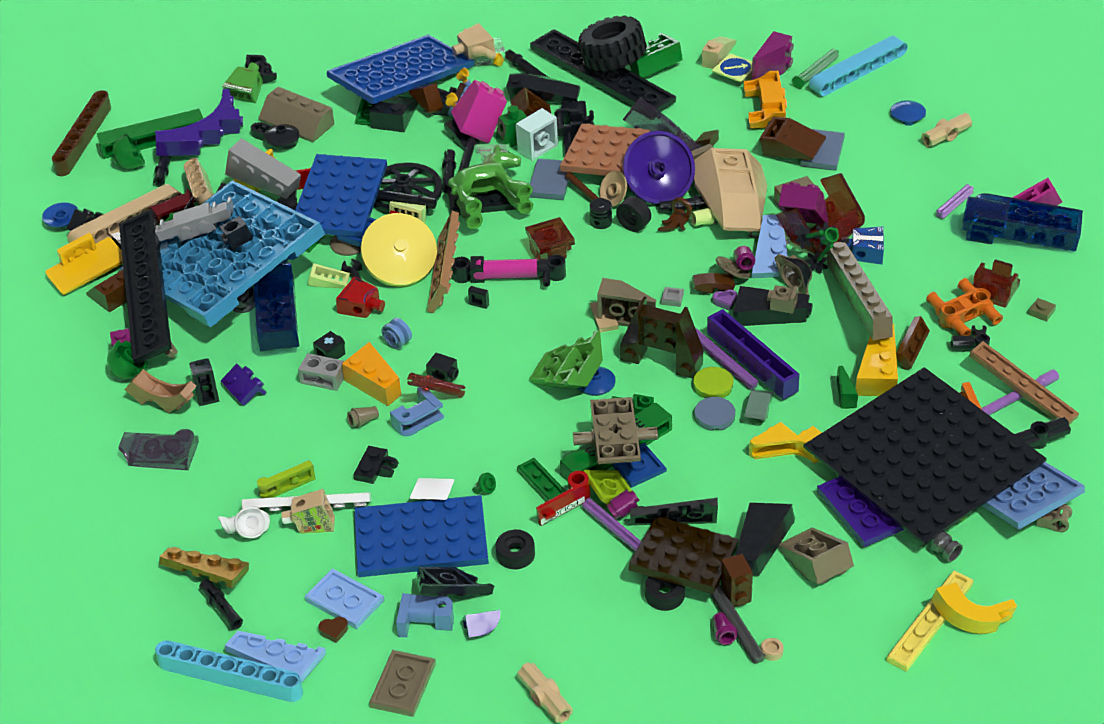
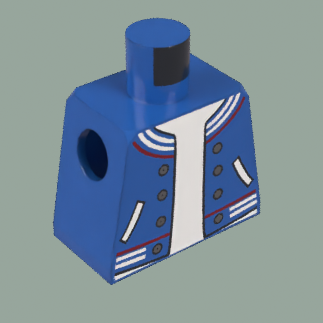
(867, 244)

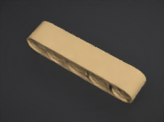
(198, 181)

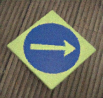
(734, 68)

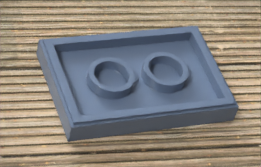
(829, 153)
(549, 180)

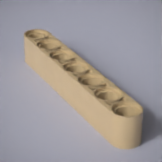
(109, 223)

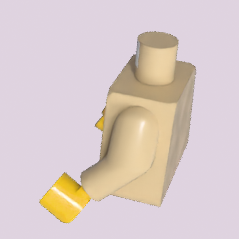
(477, 43)

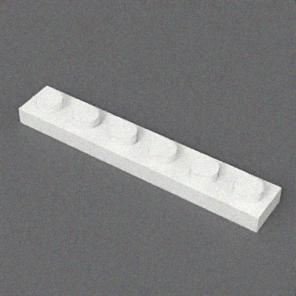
(337, 500)

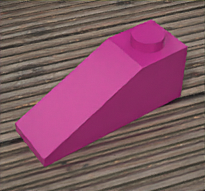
(1041, 192)

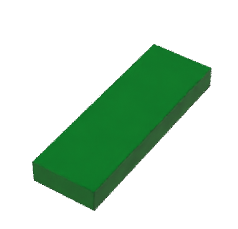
(540, 479)

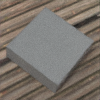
(672, 296)

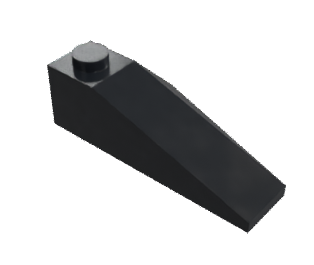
(543, 87)

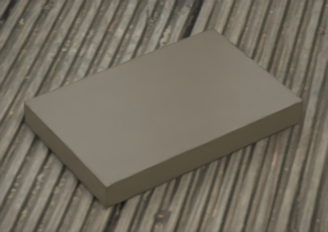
(402, 683)

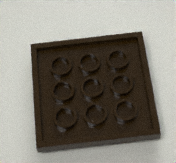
(683, 554)

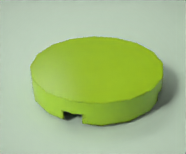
(713, 382)

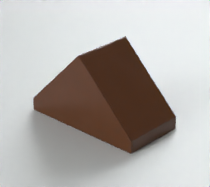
(428, 97)

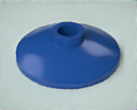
(58, 214)
(601, 383)

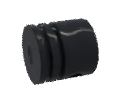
(602, 212)

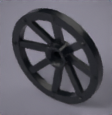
(406, 182)

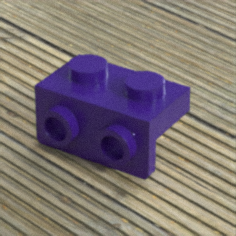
(242, 383)

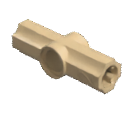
(946, 130)
(545, 692)

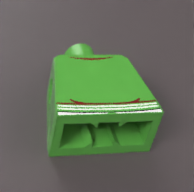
(244, 83)

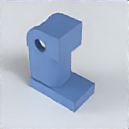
(417, 416)
(424, 610)

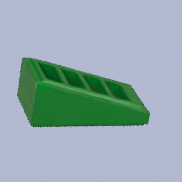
(362, 110)
(847, 393)

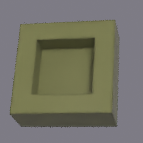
(1042, 309)

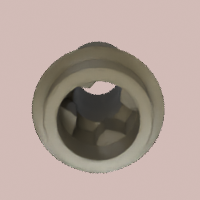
(361, 416)

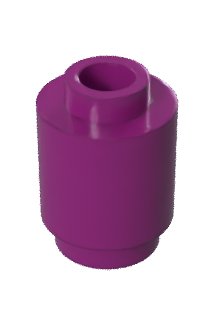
(744, 257)
(622, 503)

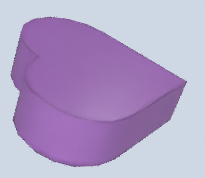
(725, 299)

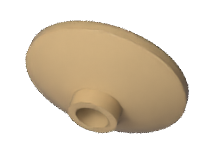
(614, 187)

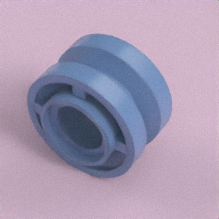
(396, 333)

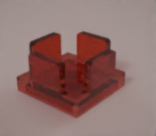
(549, 238)
(997, 281)

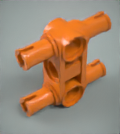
(964, 308)

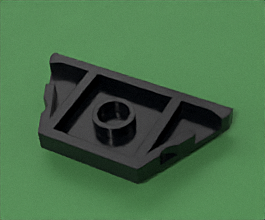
(450, 581)

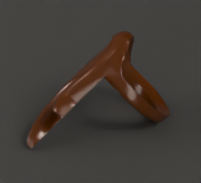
(678, 217)

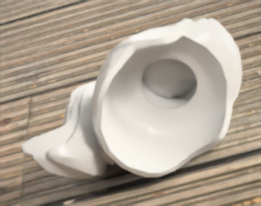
(248, 522)

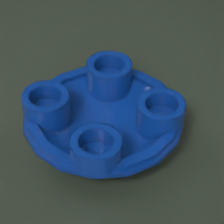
(908, 112)

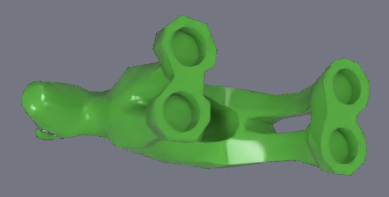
(486, 178)

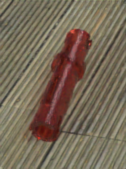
(429, 383)

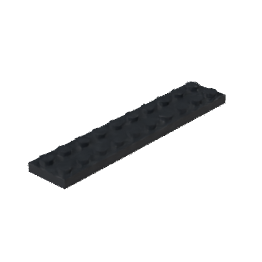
(619, 82)
(144, 287)

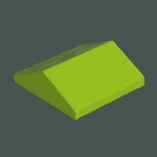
(607, 483)

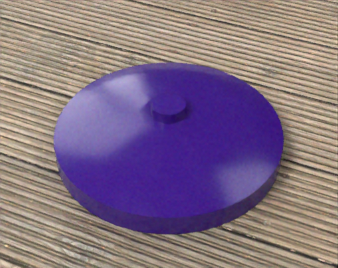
(658, 167)

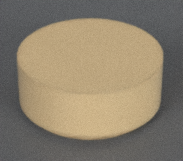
(772, 649)

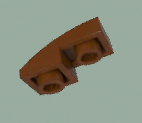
(707, 281)

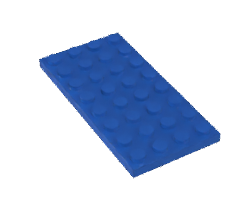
(399, 69)

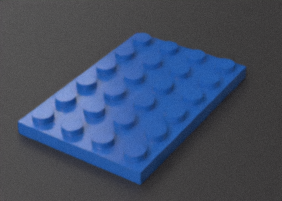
(342, 193)
(420, 535)

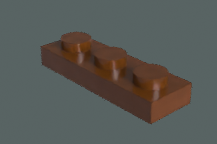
(912, 342)

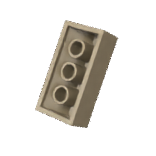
(293, 109)

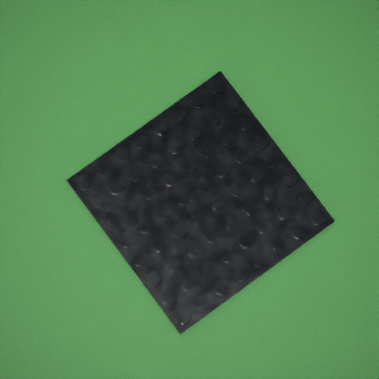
(924, 455)

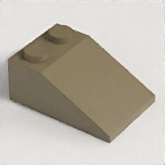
(620, 299)
(817, 555)

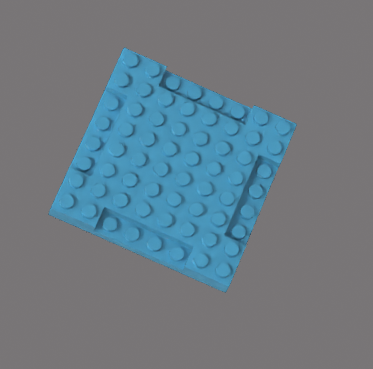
(209, 275)

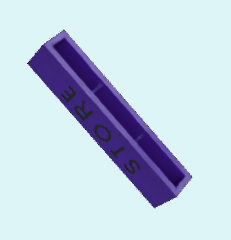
(753, 354)

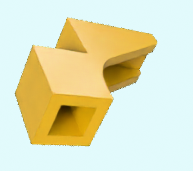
(781, 441)

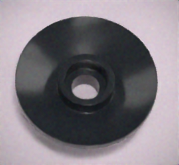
(282, 135)

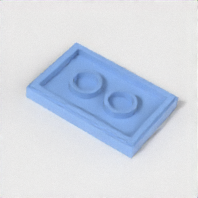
(344, 598)

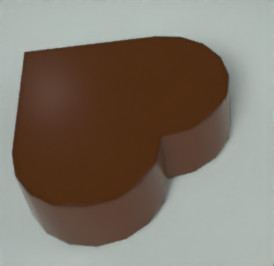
(333, 629)

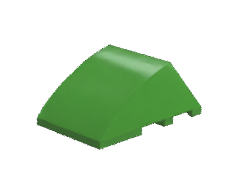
(570, 365)

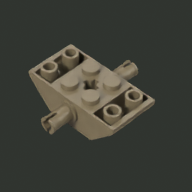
(614, 431)

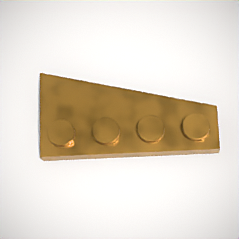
(209, 565)

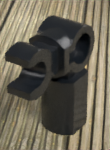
(967, 343)

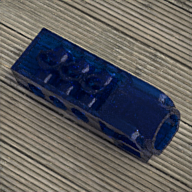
(1021, 221)
(276, 309)

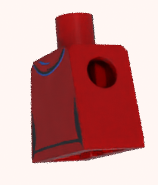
(359, 299)

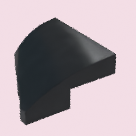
(265, 68)

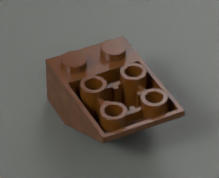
(790, 139)

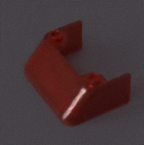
(841, 210)

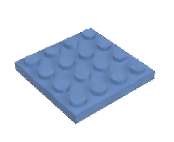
(1034, 496)

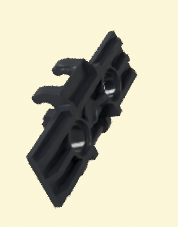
(570, 119)

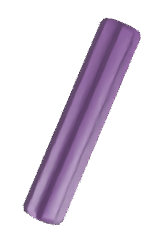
(954, 201)

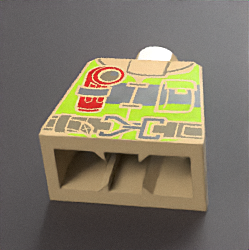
(311, 513)

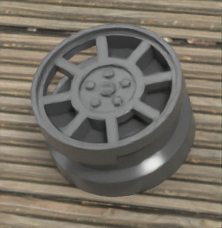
(246, 301)

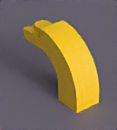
(970, 616)

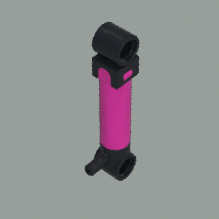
(479, 269)

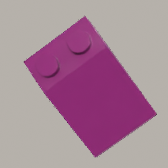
(773, 55)
(807, 199)

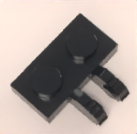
(374, 464)

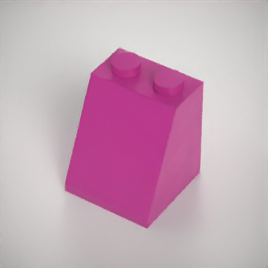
(479, 110)

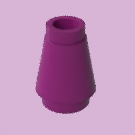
(724, 629)

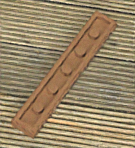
(1022, 383)

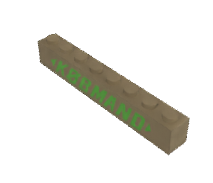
(860, 292)

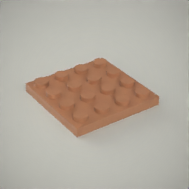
(599, 149)

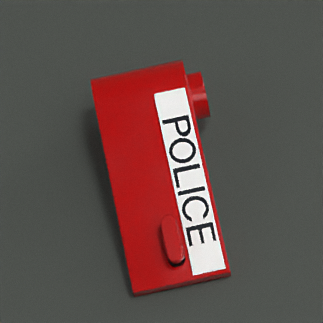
(576, 495)

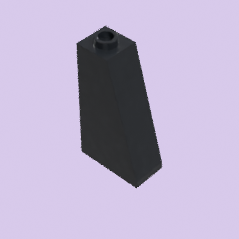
(754, 309)
(763, 532)

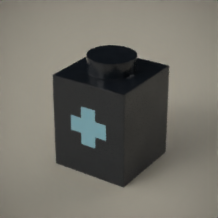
(330, 346)

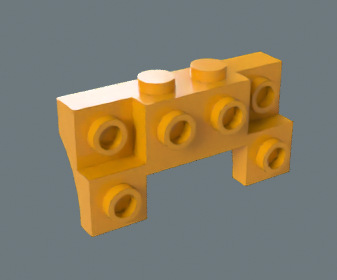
(771, 99)

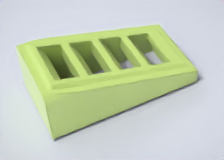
(414, 208)
(321, 277)

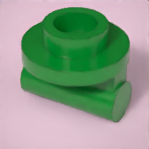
(485, 484)

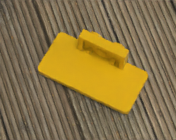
(83, 262)

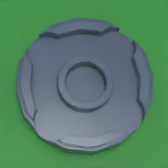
(715, 413)

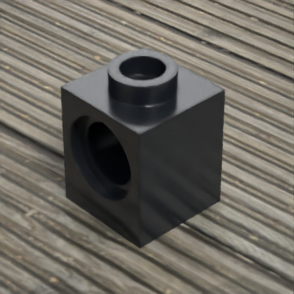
(235, 233)
(442, 367)

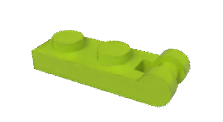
(286, 480)

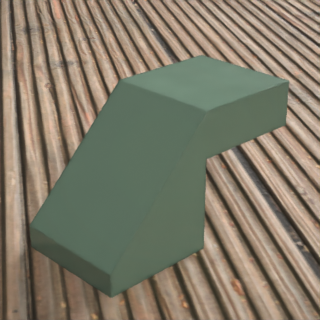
(758, 404)

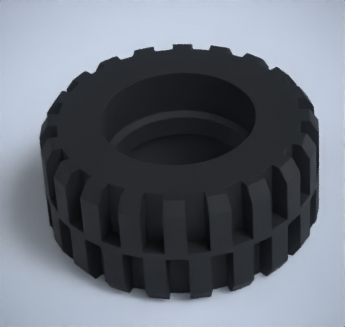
(612, 43)

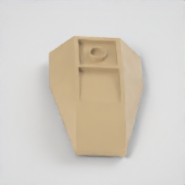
(732, 187)

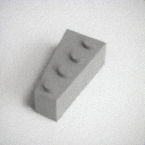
(260, 170)

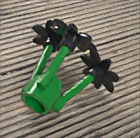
(826, 235)

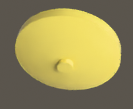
(398, 250)

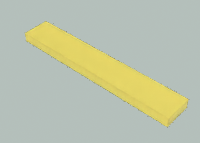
(923, 628)

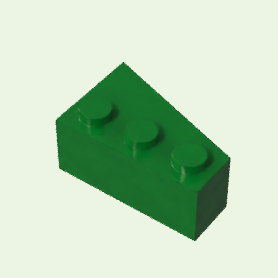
(658, 55)

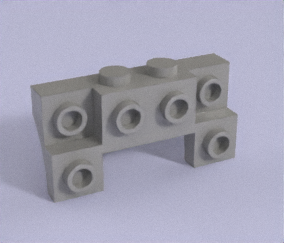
(194, 221)

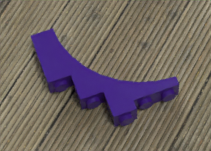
(189, 139)

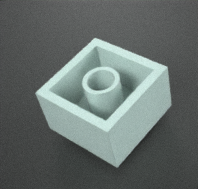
(537, 134)

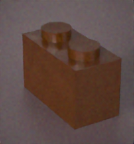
(737, 580)

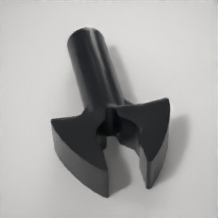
(357, 266)

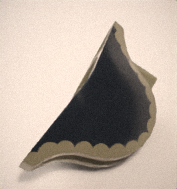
(794, 272)

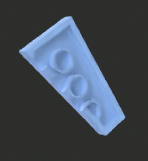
(770, 244)
(275, 652)

